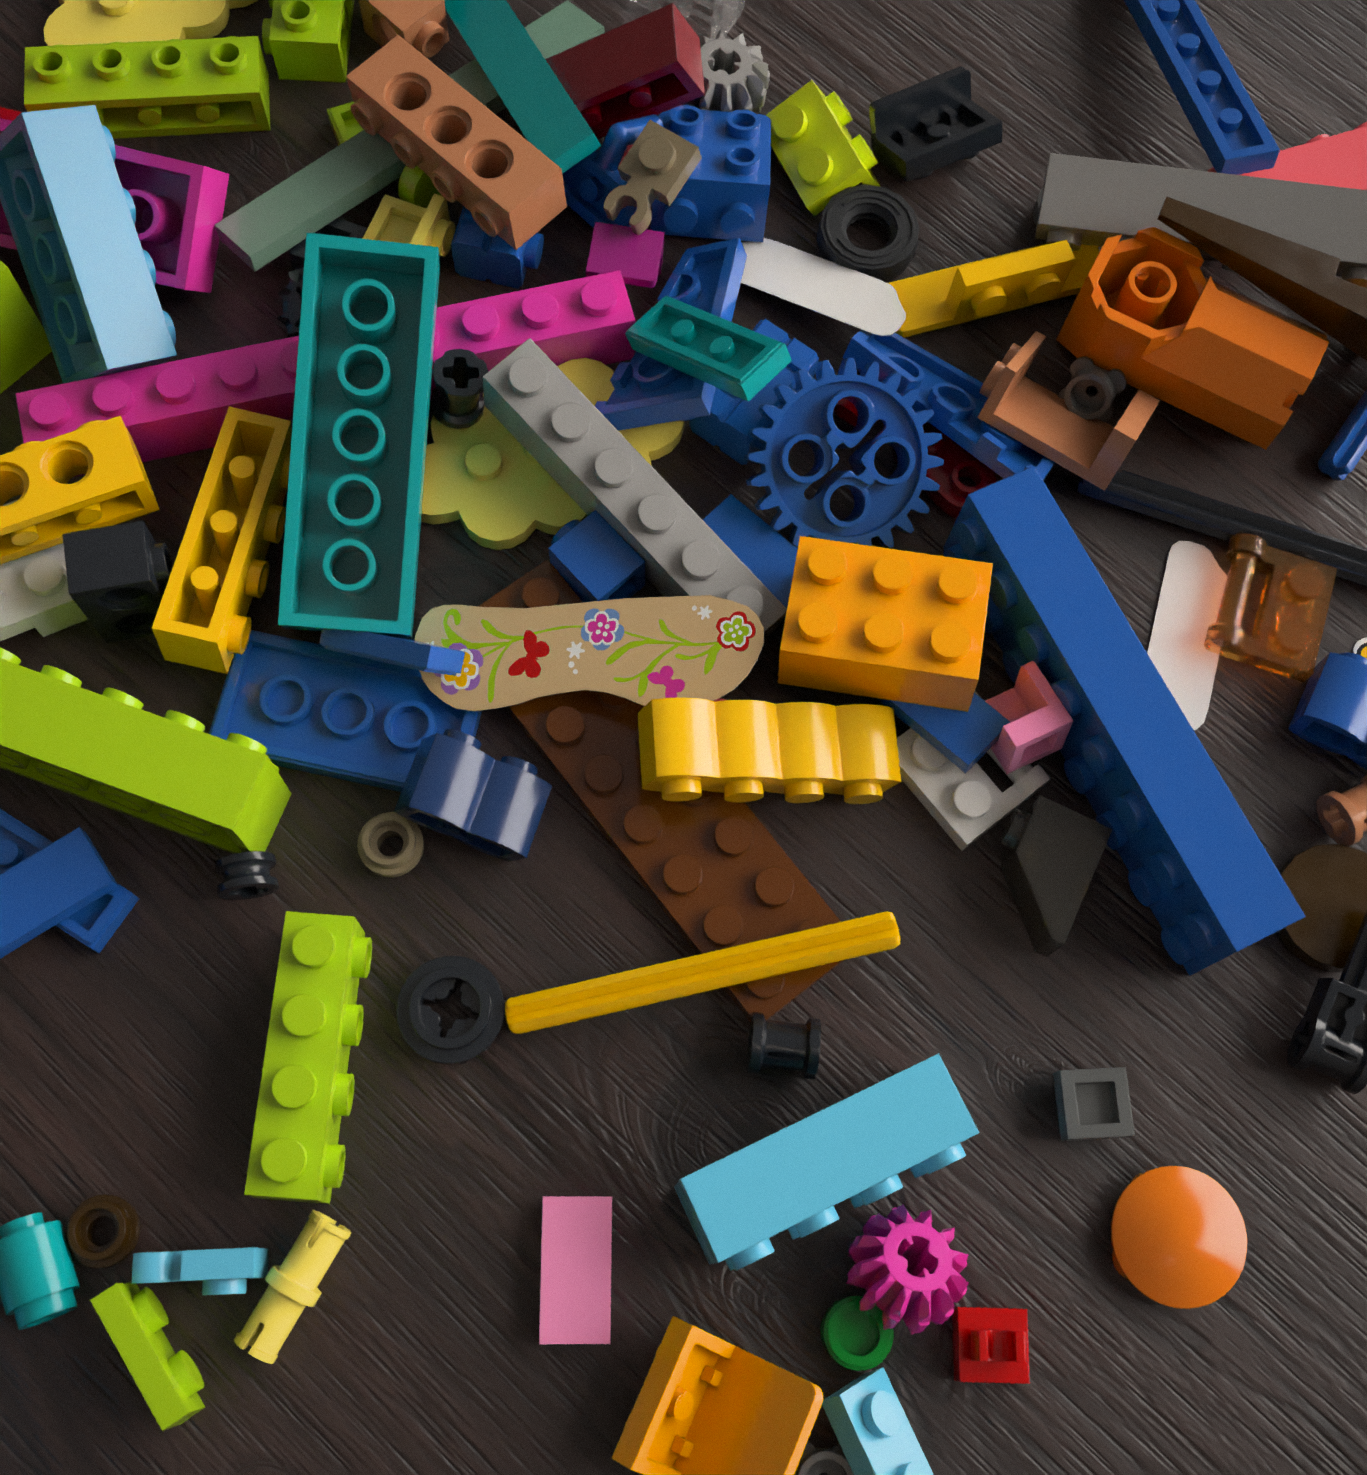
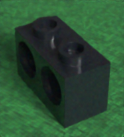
(117, 578)

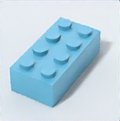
(825, 1159)

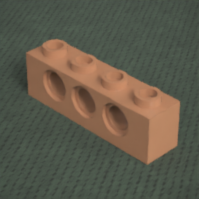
(456, 142)

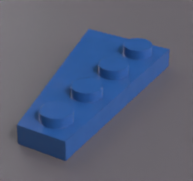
(654, 392)
(952, 398)

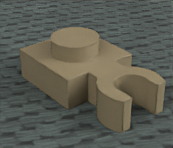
(653, 170)

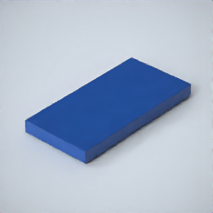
(332, 710)

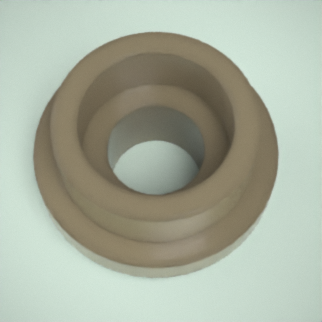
(385, 826)

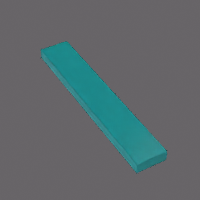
(524, 80)

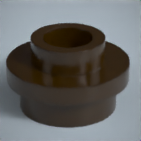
(82, 1226)

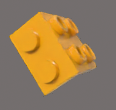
(716, 1411)

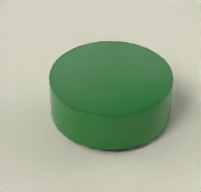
(855, 1336)

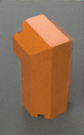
(1191, 337)

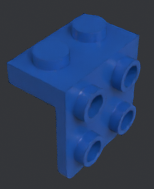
(731, 182)

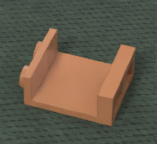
(1048, 427)

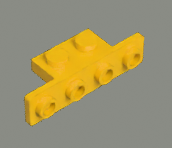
(992, 286)

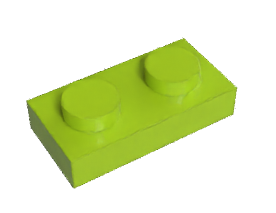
(163, 1377)

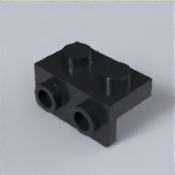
(931, 125)

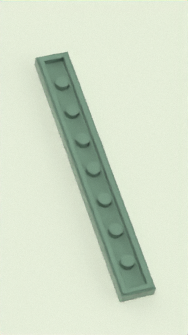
(367, 162)

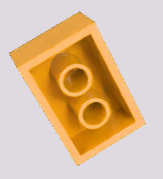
(885, 623)

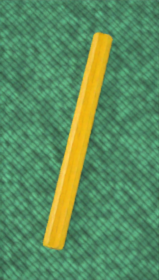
(702, 972)

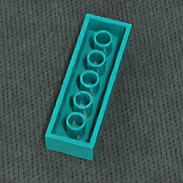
(359, 435)

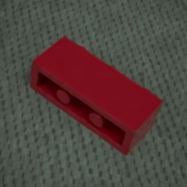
(633, 70)

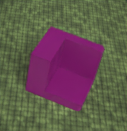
(620, 249)

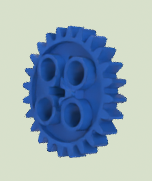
(808, 418)

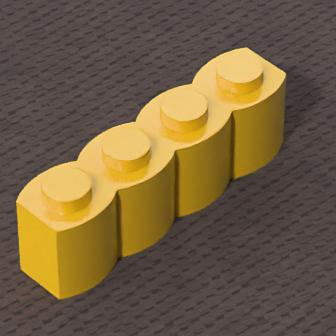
(767, 748)

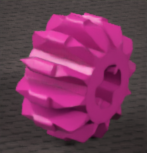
(933, 1273)

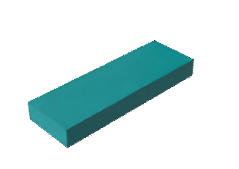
(708, 347)

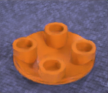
(1178, 1237)

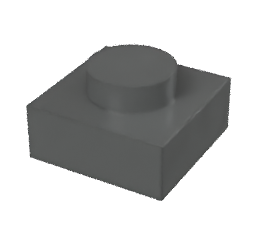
(1093, 1104)

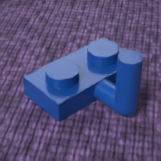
(598, 174)

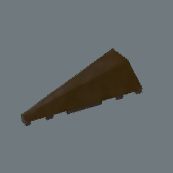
(1283, 269)

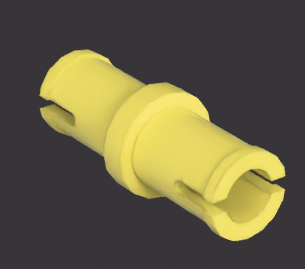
(292, 1287)

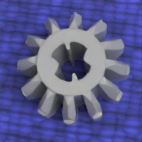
(732, 75)

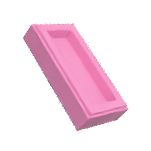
(576, 1270)

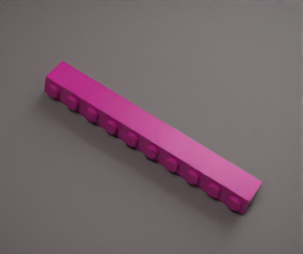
(184, 402)

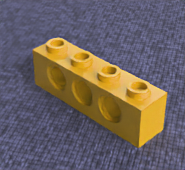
(107, 495)

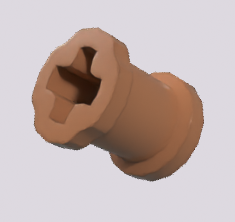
(1344, 813)

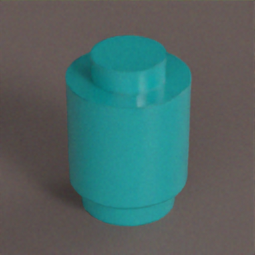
(36, 1271)

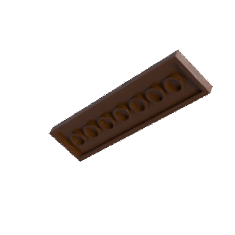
(697, 858)

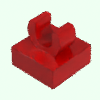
(991, 1345)

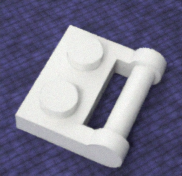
(959, 801)

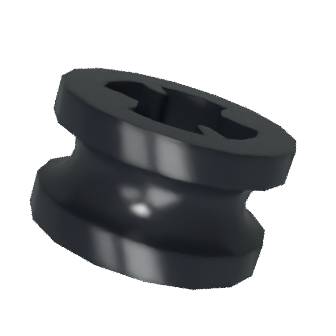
(246, 875)

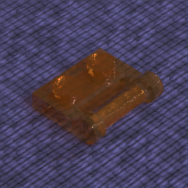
(1289, 611)

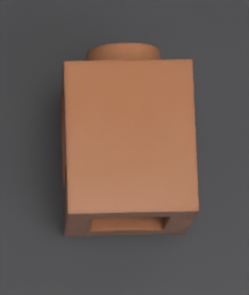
(416, 21)

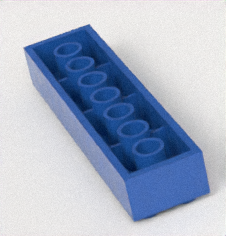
(1128, 739)

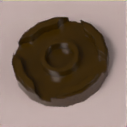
(1332, 893)

